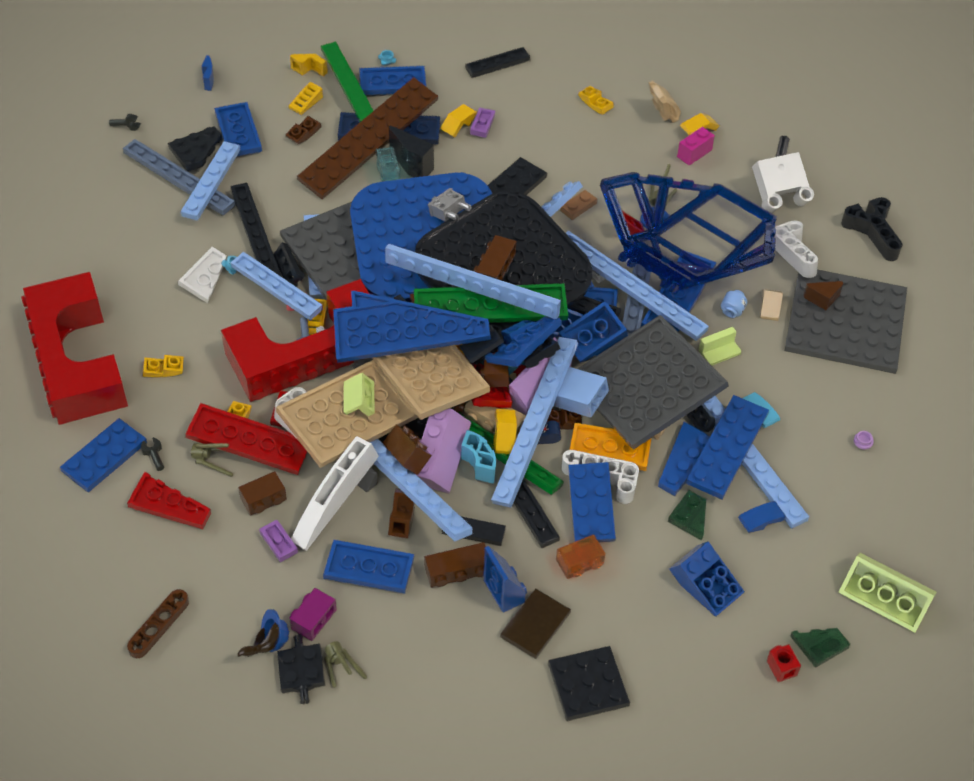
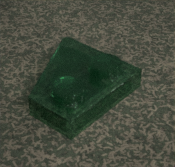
(690, 515)
(821, 644)

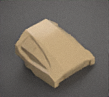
(664, 102)

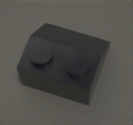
(476, 351)

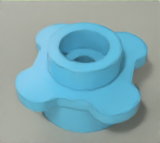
(387, 57)
(227, 264)

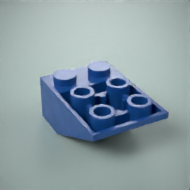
(707, 578)

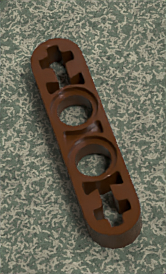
(160, 624)

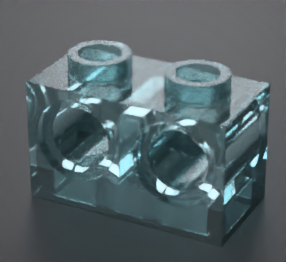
(387, 164)

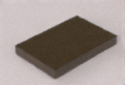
(535, 623)

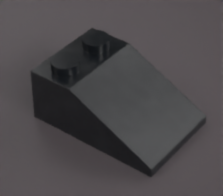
(412, 153)

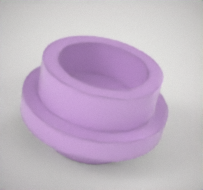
(863, 440)

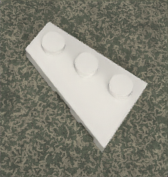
(204, 274)

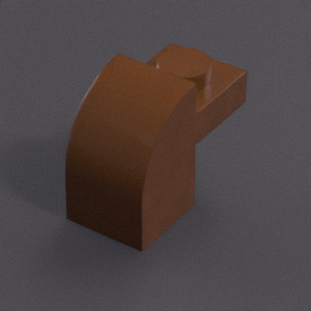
(401, 515)

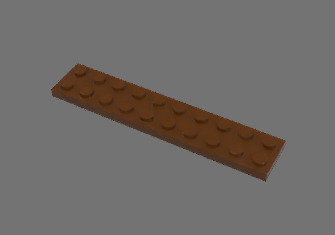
(363, 140)

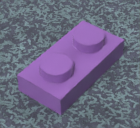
(482, 122)
(278, 540)

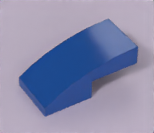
(208, 76)
(760, 516)

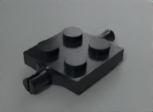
(301, 668)

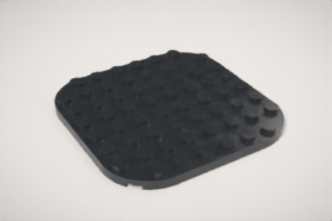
(542, 247)

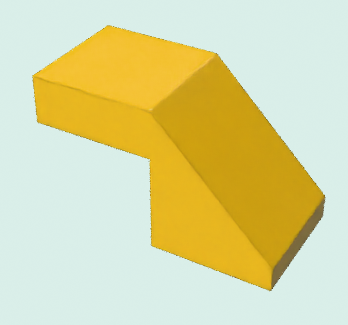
(305, 62)
(457, 118)
(699, 121)
(505, 430)

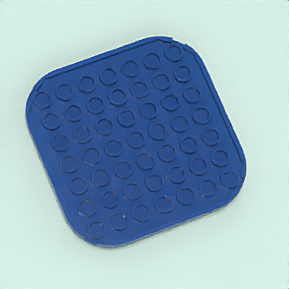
(400, 216)

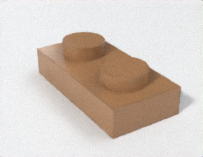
(578, 204)

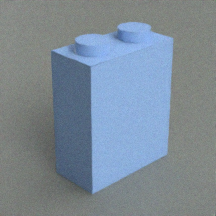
(581, 392)

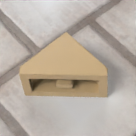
(771, 304)

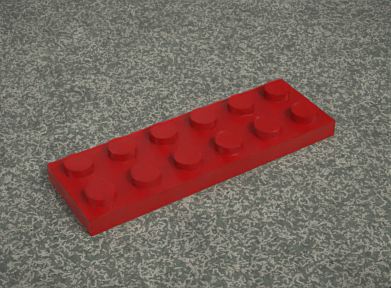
(247, 438)

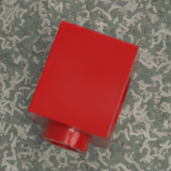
(781, 670)

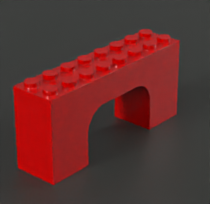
(270, 366)
(74, 387)

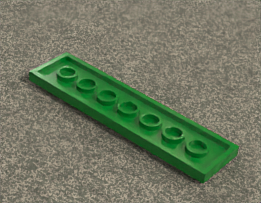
(478, 305)

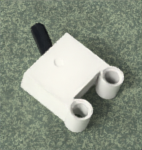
(782, 176)

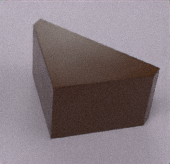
(823, 293)

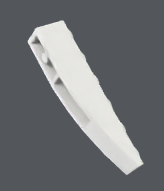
(334, 491)

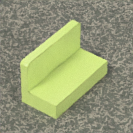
(719, 346)
(359, 395)

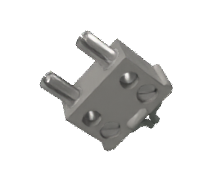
(448, 205)

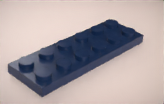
(423, 127)

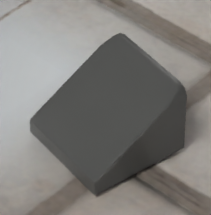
(369, 480)

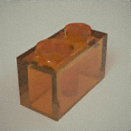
(580, 556)

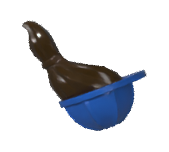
(271, 637)

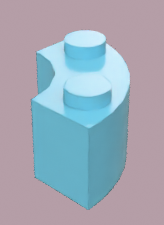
(480, 456)

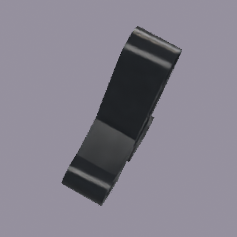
(875, 226)

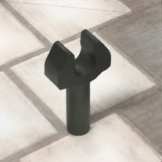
(129, 121)
(153, 451)

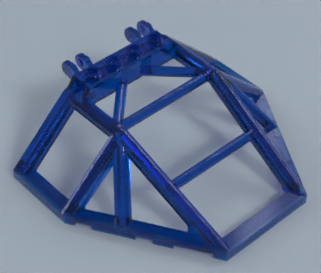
(671, 271)

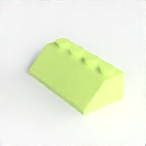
(887, 592)

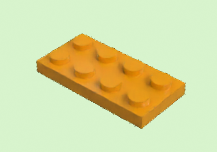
(609, 444)

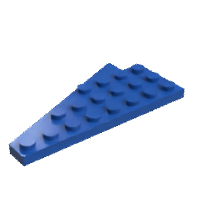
(391, 326)

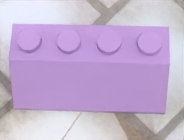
(526, 384)
(444, 440)

